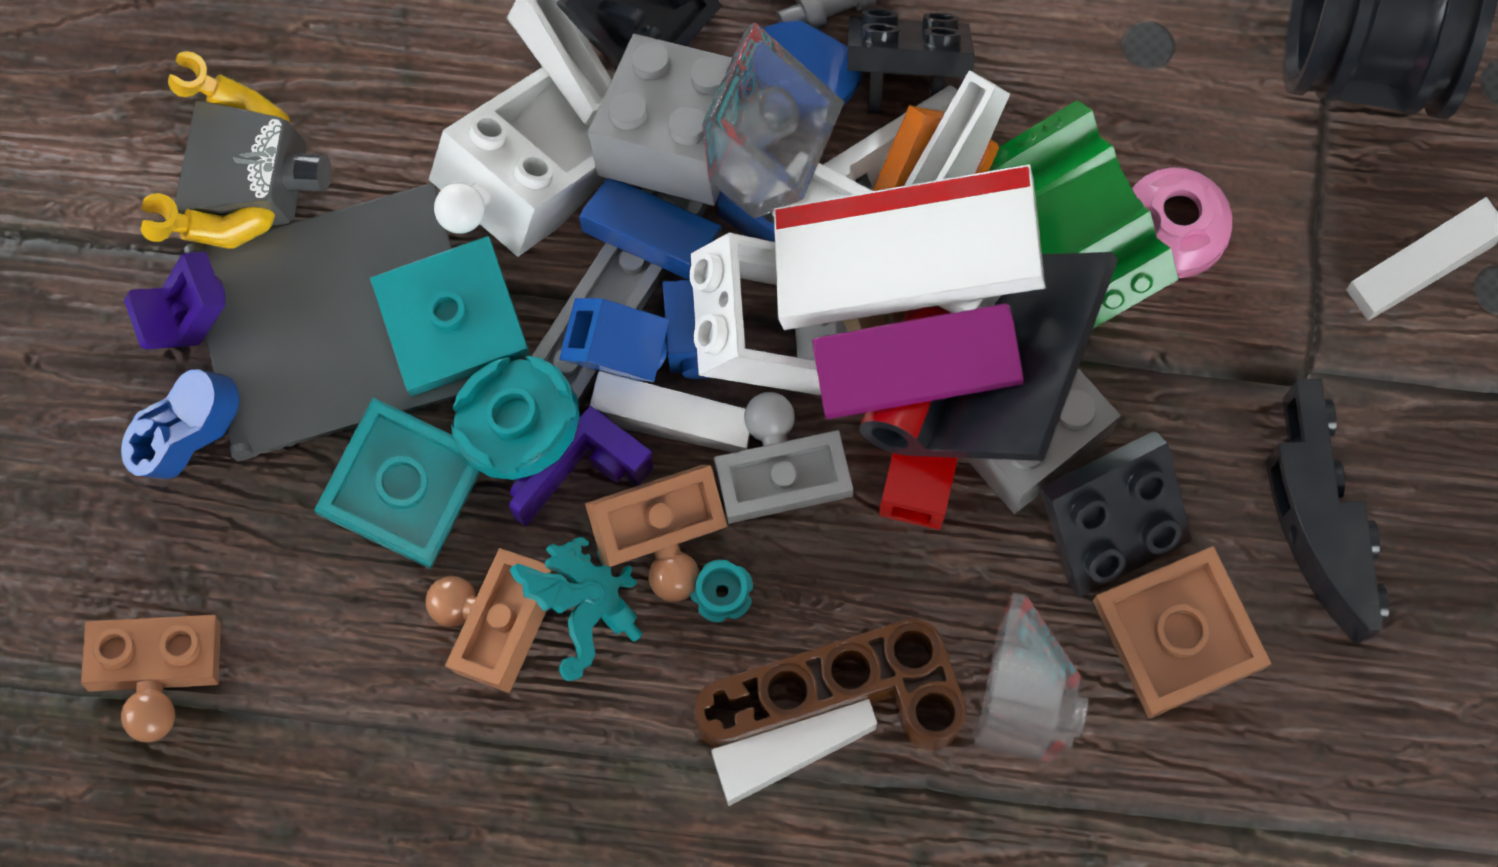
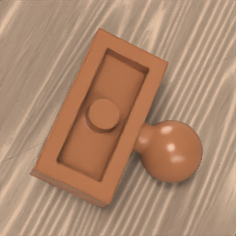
(656, 520)
(496, 621)
(147, 658)

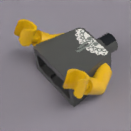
(237, 166)

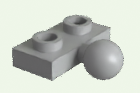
(781, 472)

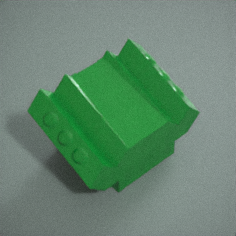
(1090, 204)

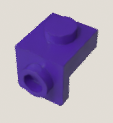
(181, 309)

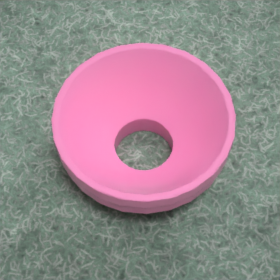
(1194, 245)

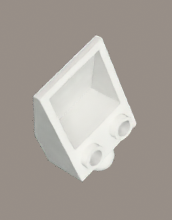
(515, 165)

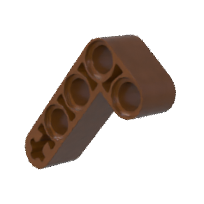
(813, 672)

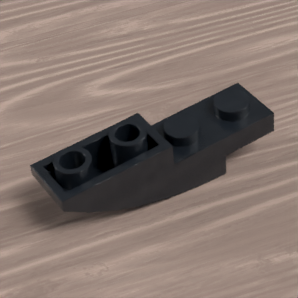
(1327, 538)

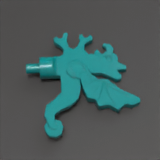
(590, 591)

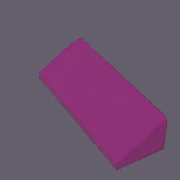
(917, 361)

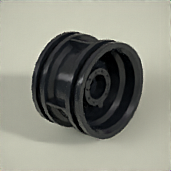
(1387, 51)

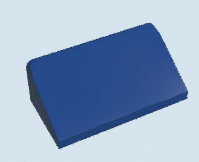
(646, 226)

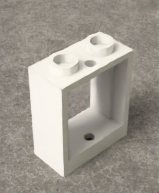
(719, 318)

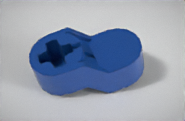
(171, 430)

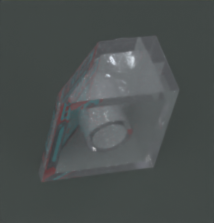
(767, 126)
(1029, 689)

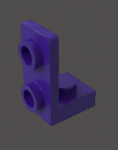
(613, 454)

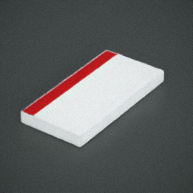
(908, 248)

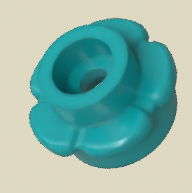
(726, 574)

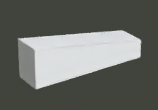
(562, 53)
(962, 132)
(1426, 259)
(670, 413)
(772, 755)

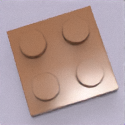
(1181, 632)

